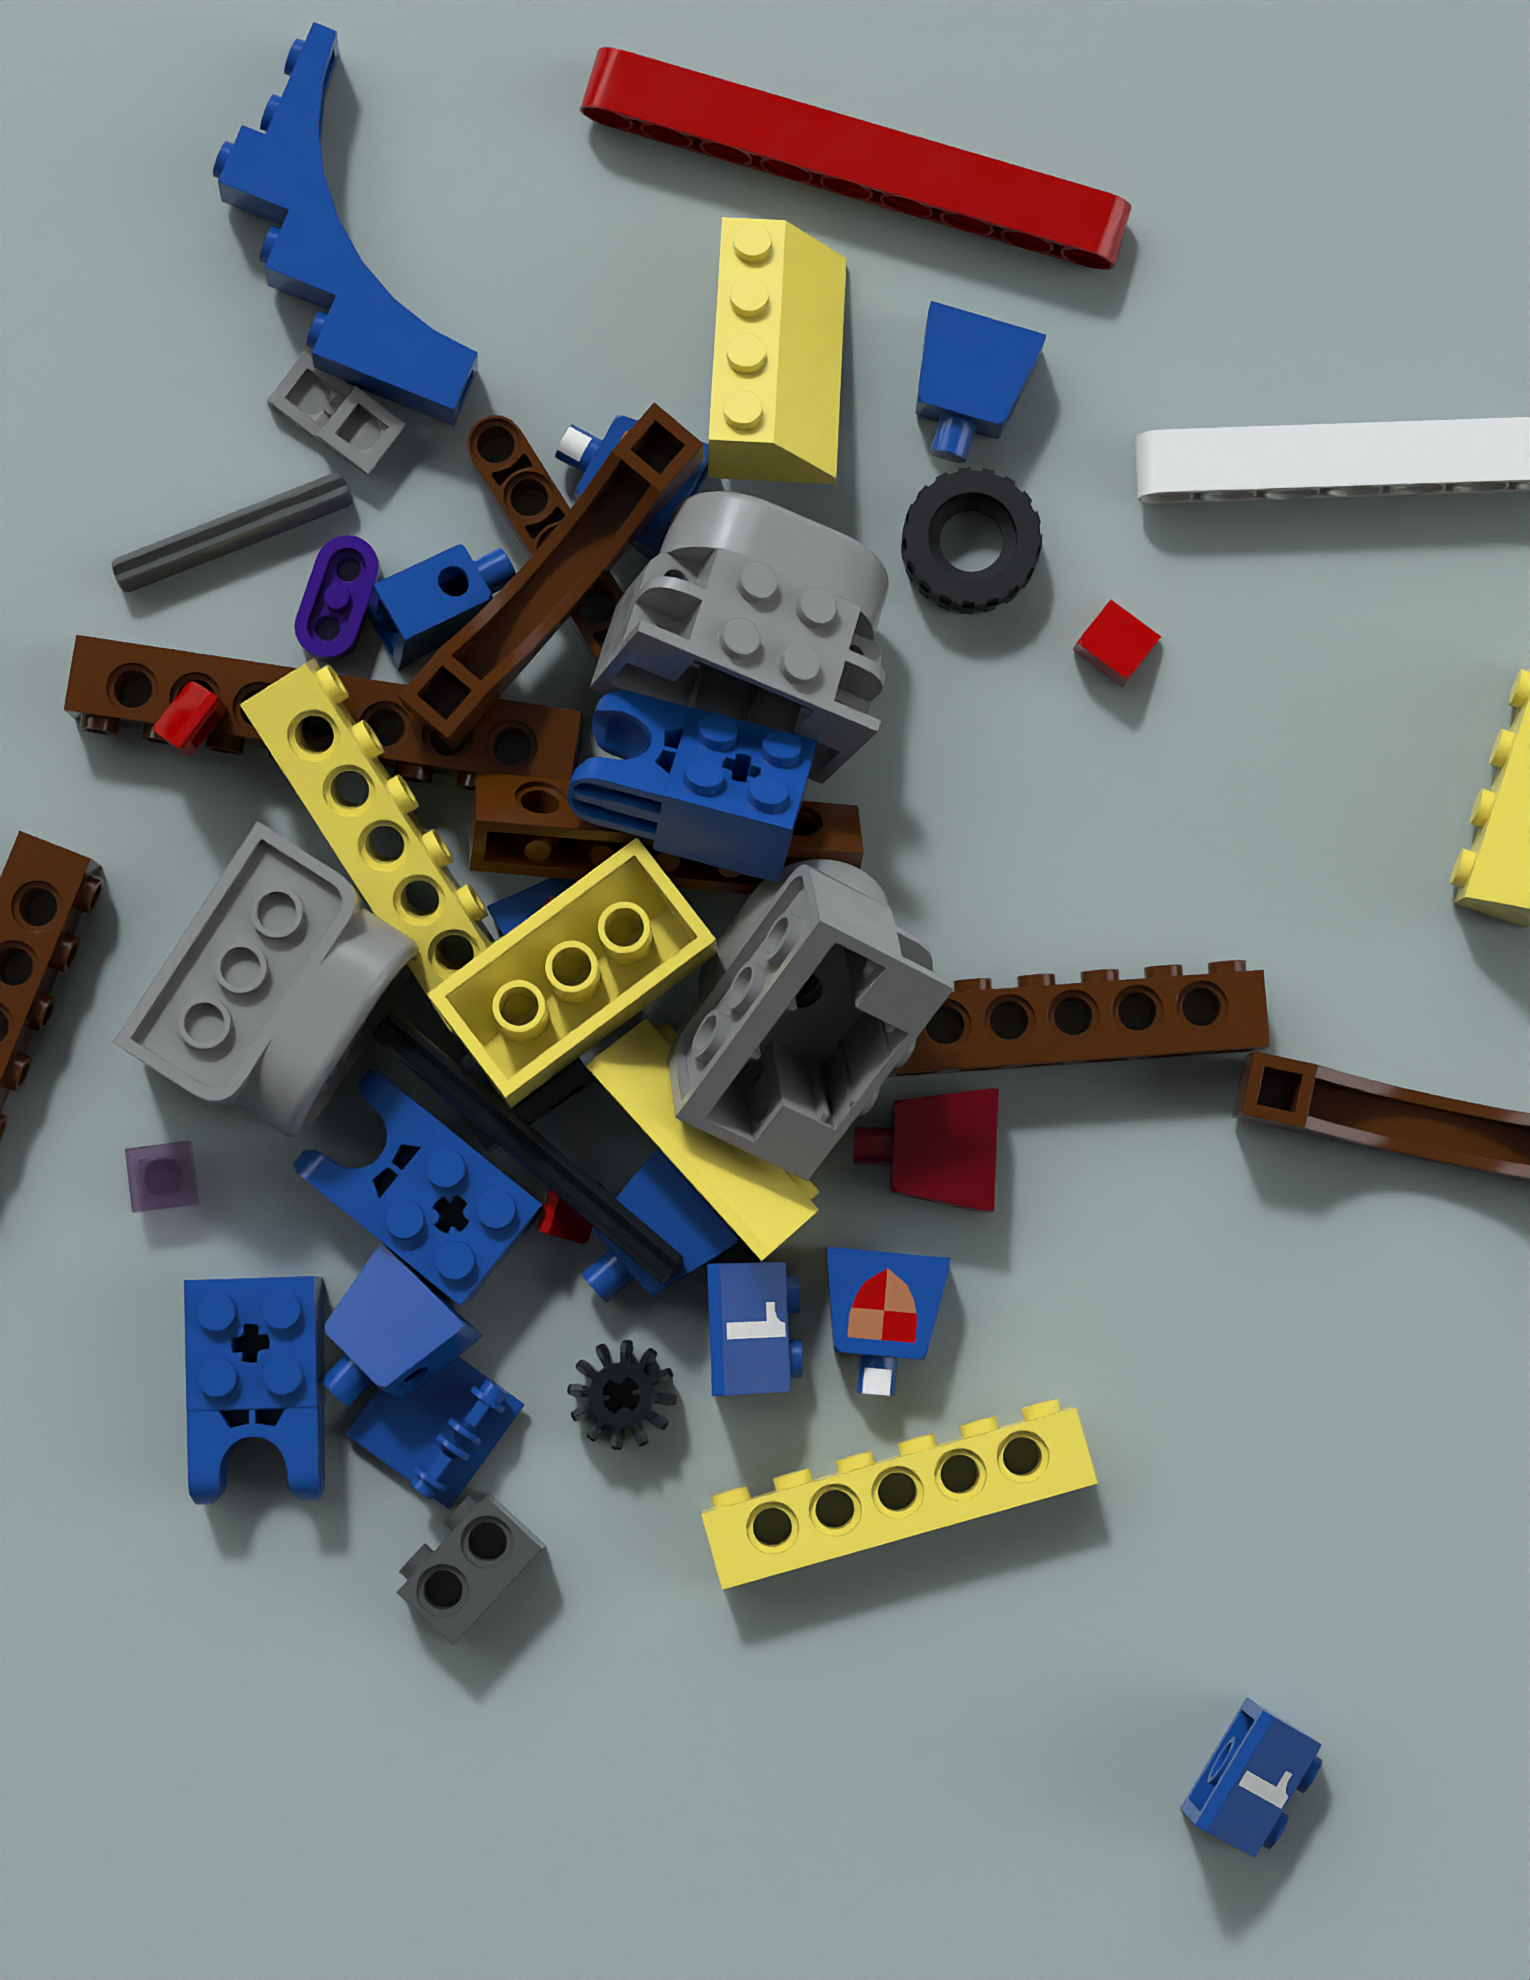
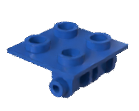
(438, 1430)

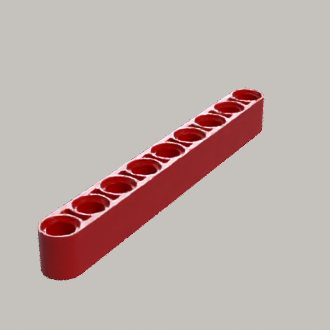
(855, 158)

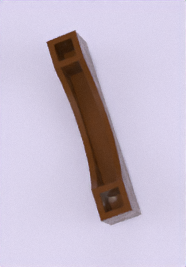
(593, 535)
(1382, 1116)

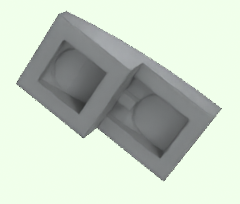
(336, 414)

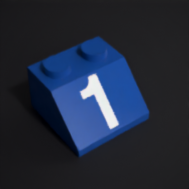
(751, 1328)
(1252, 1779)

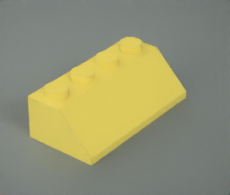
(776, 355)
(1497, 868)
(573, 972)
(748, 1193)

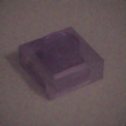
(162, 1176)

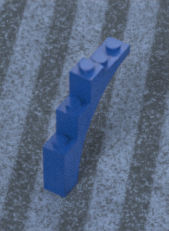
(367, 332)

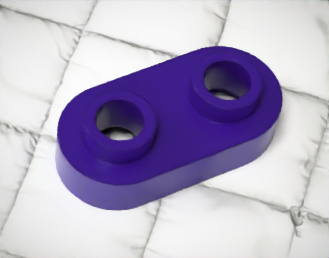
(335, 599)

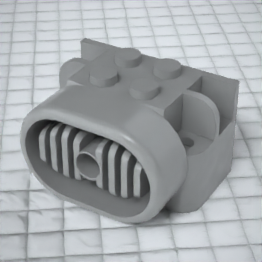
(756, 624)
(271, 987)
(802, 1015)

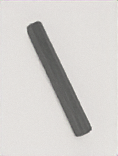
(232, 532)

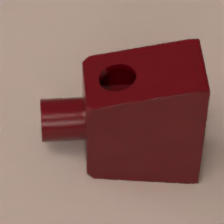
(938, 1148)

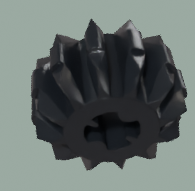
(626, 1415)

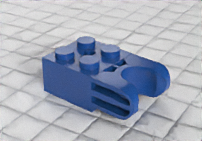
(694, 782)
(401, 1190)
(246, 1398)

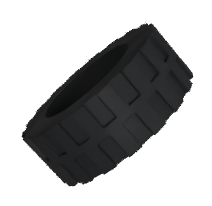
(971, 492)

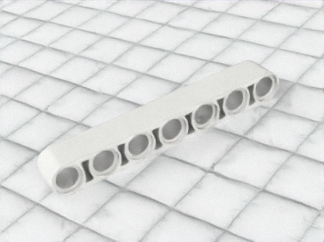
(1333, 460)

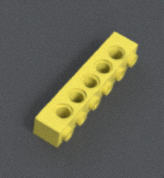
(349, 826)
(1060, 1468)

